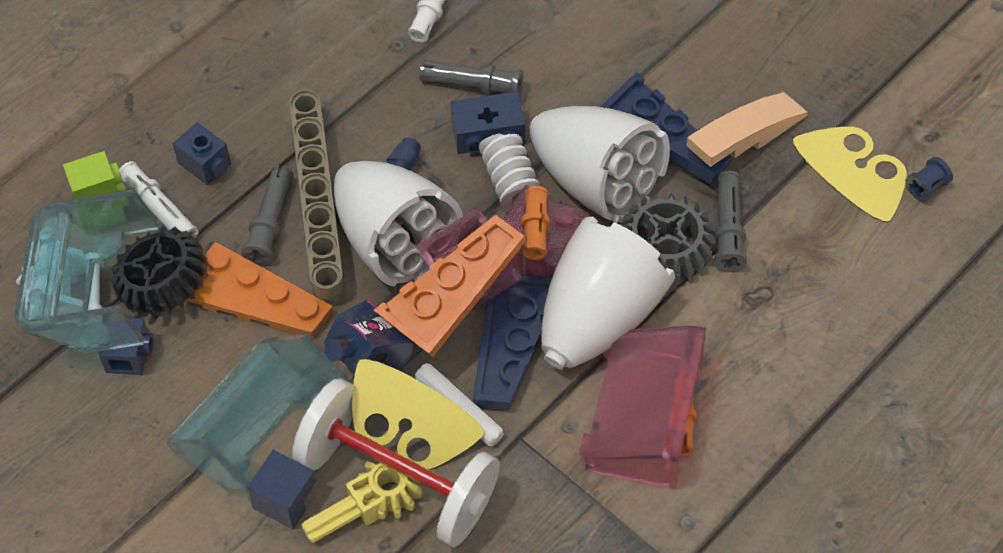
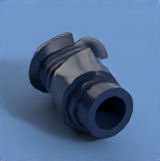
(405, 154)

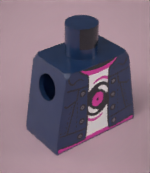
(365, 335)

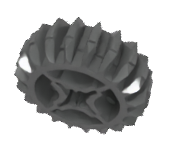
(665, 225)

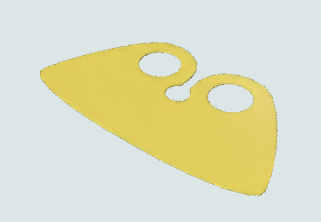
(861, 186)
(399, 397)

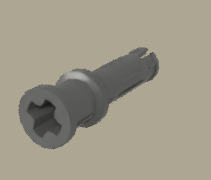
(487, 79)
(265, 227)
(729, 233)

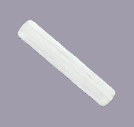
(434, 379)

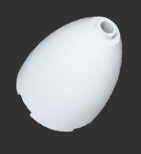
(601, 156)
(373, 205)
(600, 292)

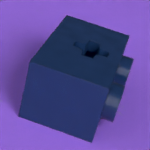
(485, 116)

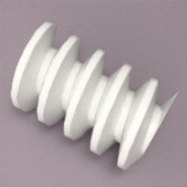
(507, 166)

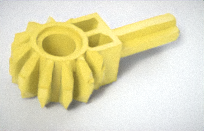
(366, 500)

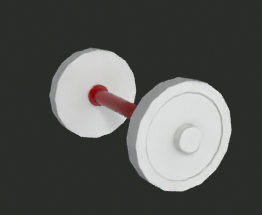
(328, 425)

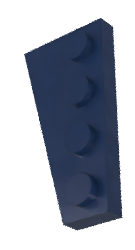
(650, 105)
(509, 341)

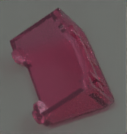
(645, 404)

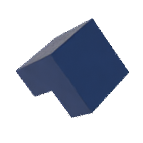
(281, 488)

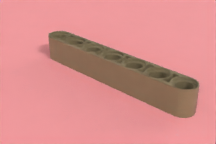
(316, 180)

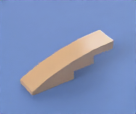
(746, 127)

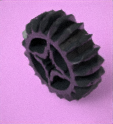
(159, 272)

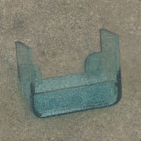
(60, 265)
(249, 404)

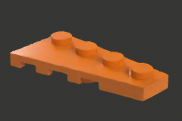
(445, 294)
(258, 295)

